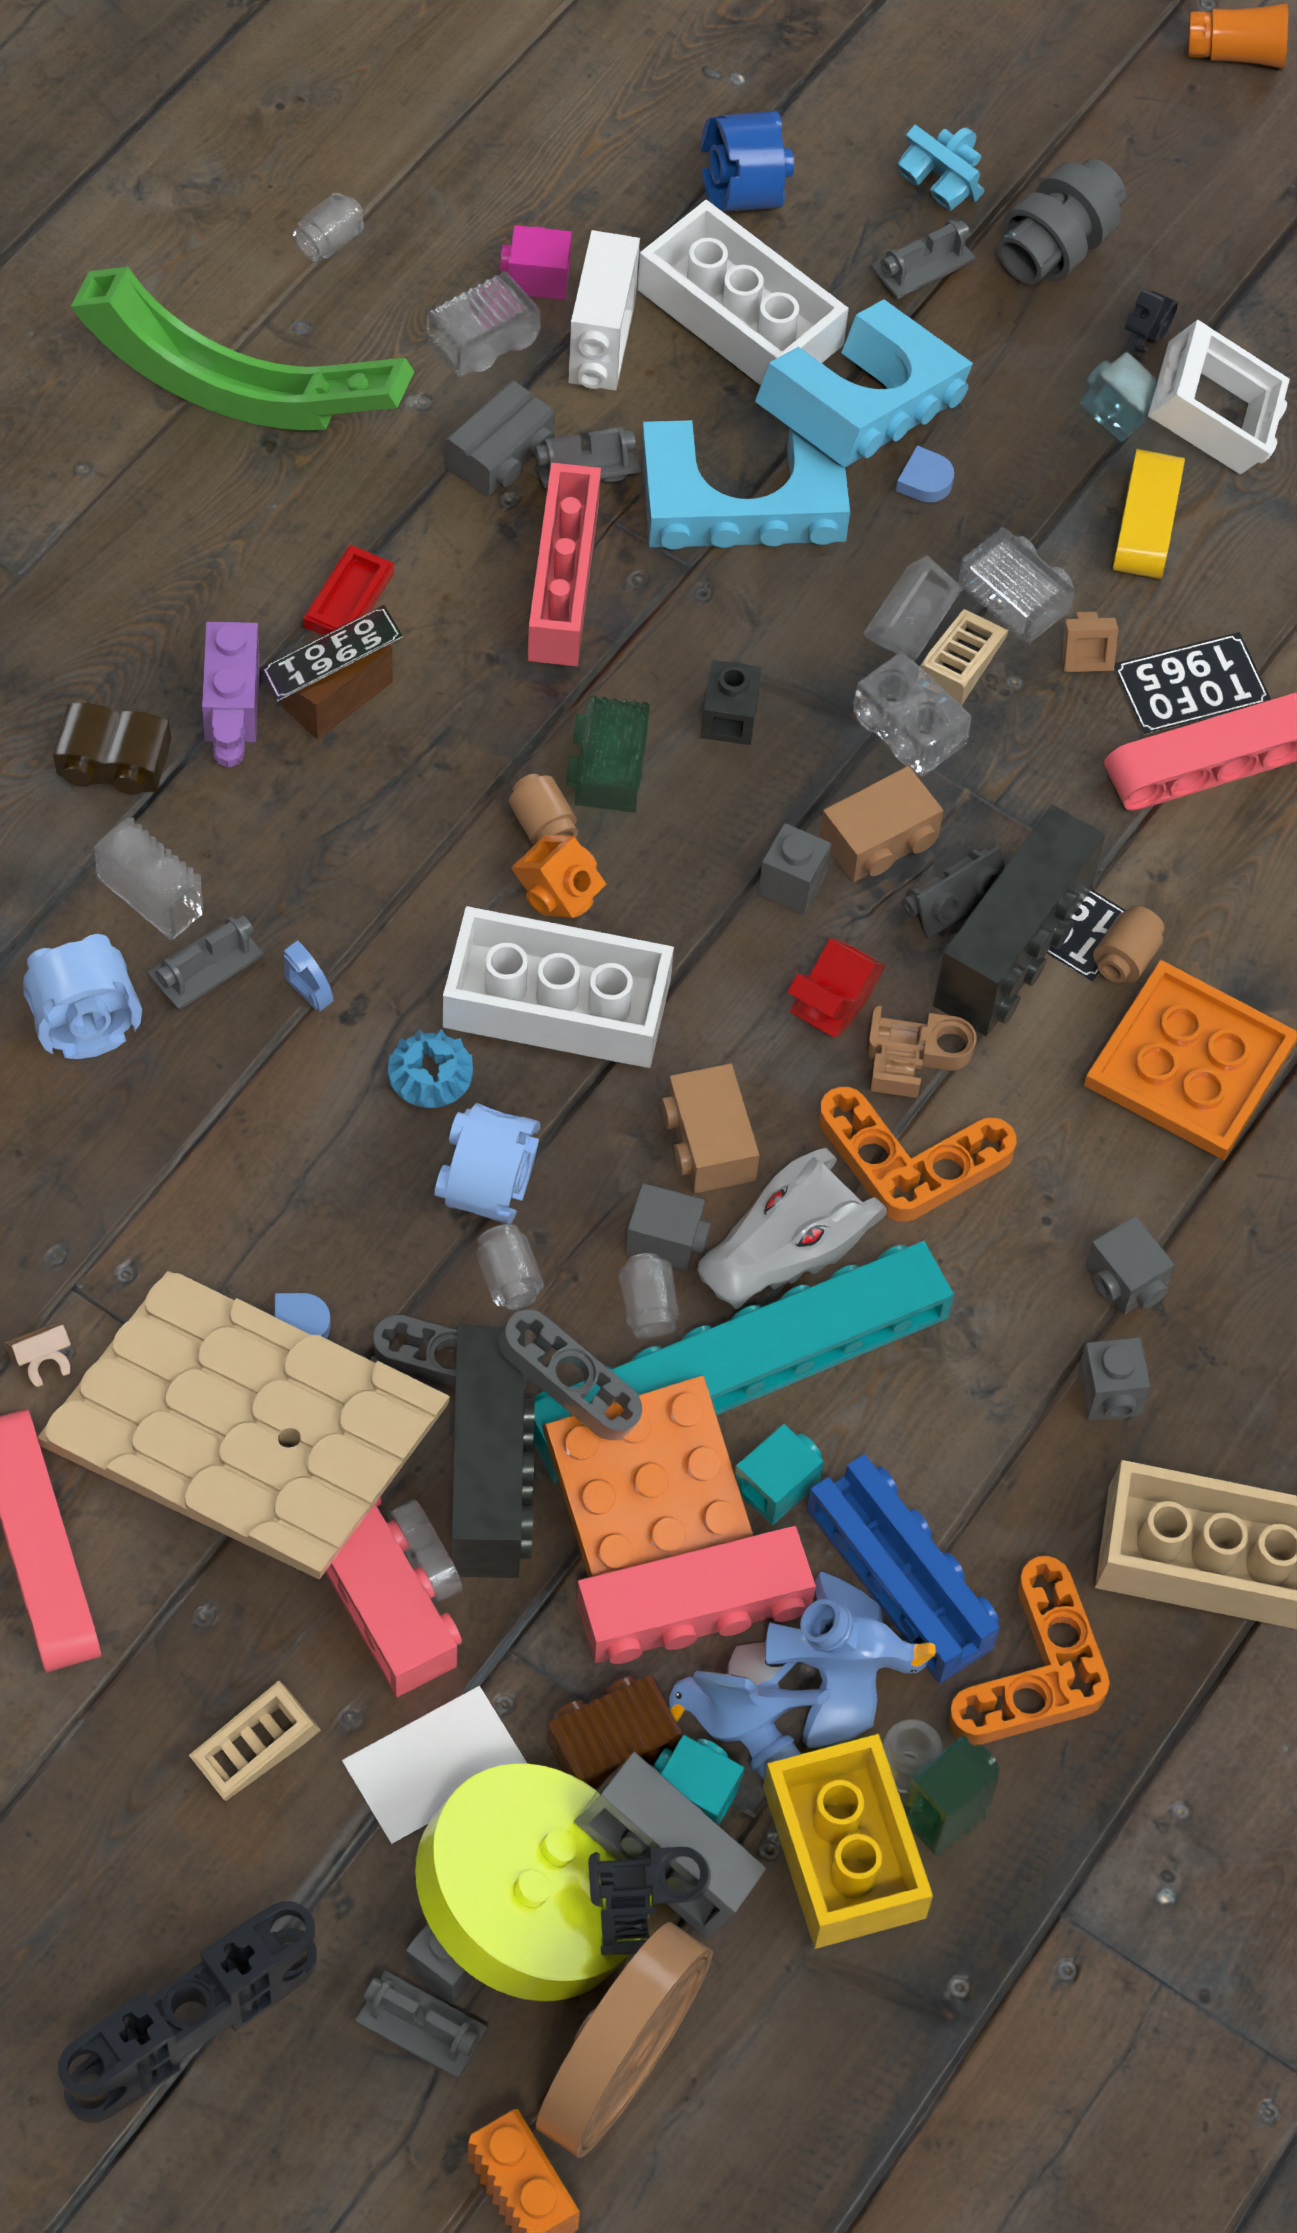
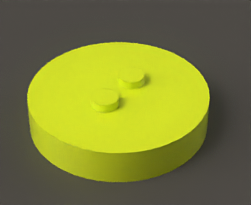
(511, 1884)

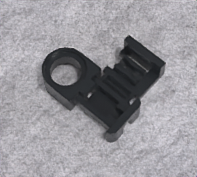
(1149, 319)
(628, 1892)

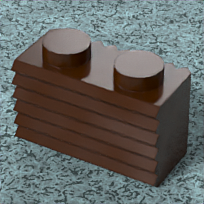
(601, 1735)

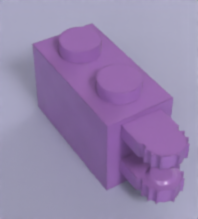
(230, 689)

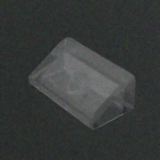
(914, 608)

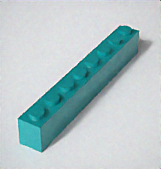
(787, 1338)

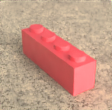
(564, 564)
(695, 1595)
(393, 1605)

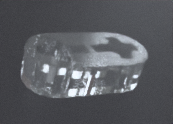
(426, 1550)

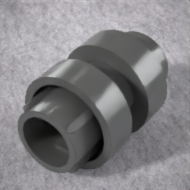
(1061, 221)

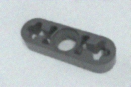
(568, 1350)
(407, 1358)

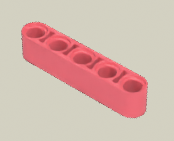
(1205, 753)
(42, 1550)

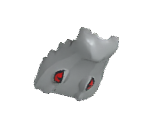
(791, 1228)

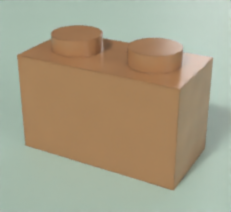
(881, 824)
(711, 1128)

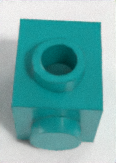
(779, 1473)
(702, 1775)

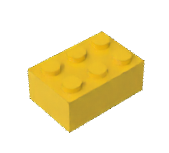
(847, 1841)

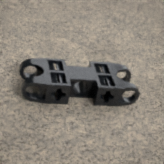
(157, 2040)

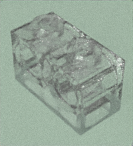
(917, 708)

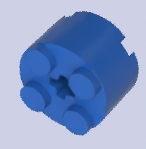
(745, 161)

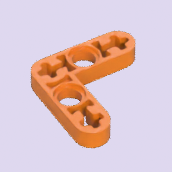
(899, 1168)
(1050, 1681)

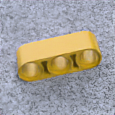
(1148, 514)

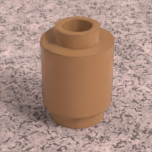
(541, 808)
(1129, 945)

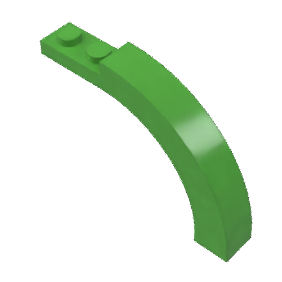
(221, 379)

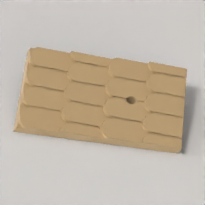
(206, 1396)

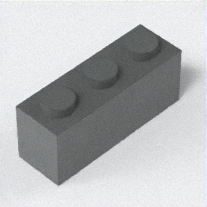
(644, 1811)

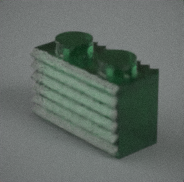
(611, 753)
(951, 1794)

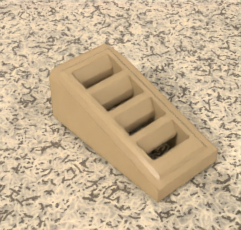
(957, 684)
(267, 1757)

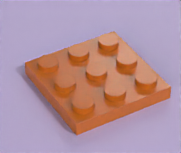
(1191, 1059)
(655, 1489)

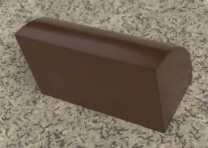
(341, 693)

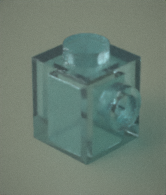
(1120, 395)

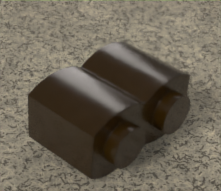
(112, 748)

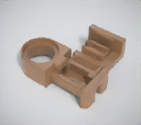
(912, 1045)

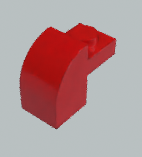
(835, 987)

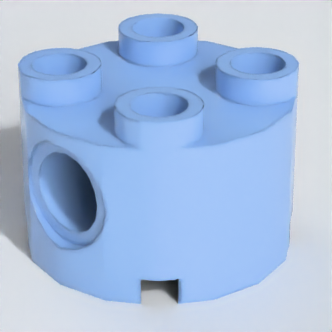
(81, 997)
(489, 1162)

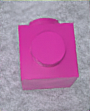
(539, 261)

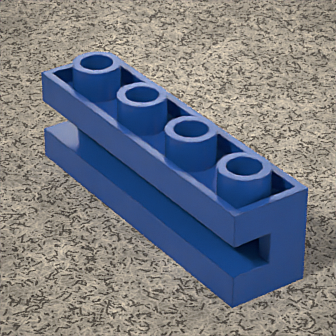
(903, 1567)

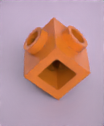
(559, 876)

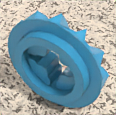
(416, 1084)

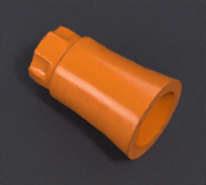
(1241, 35)

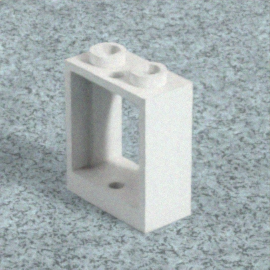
(603, 310)
(1207, 352)

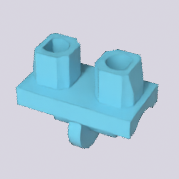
(956, 176)

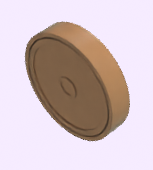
(623, 2039)

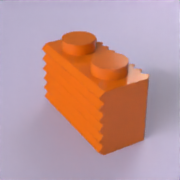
(521, 2178)

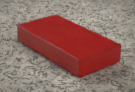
(349, 590)

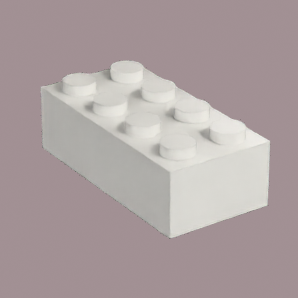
(738, 293)
(557, 987)

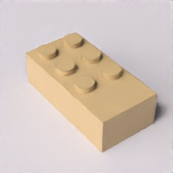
(1200, 1544)

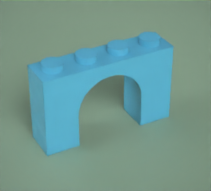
(857, 420)
(689, 512)

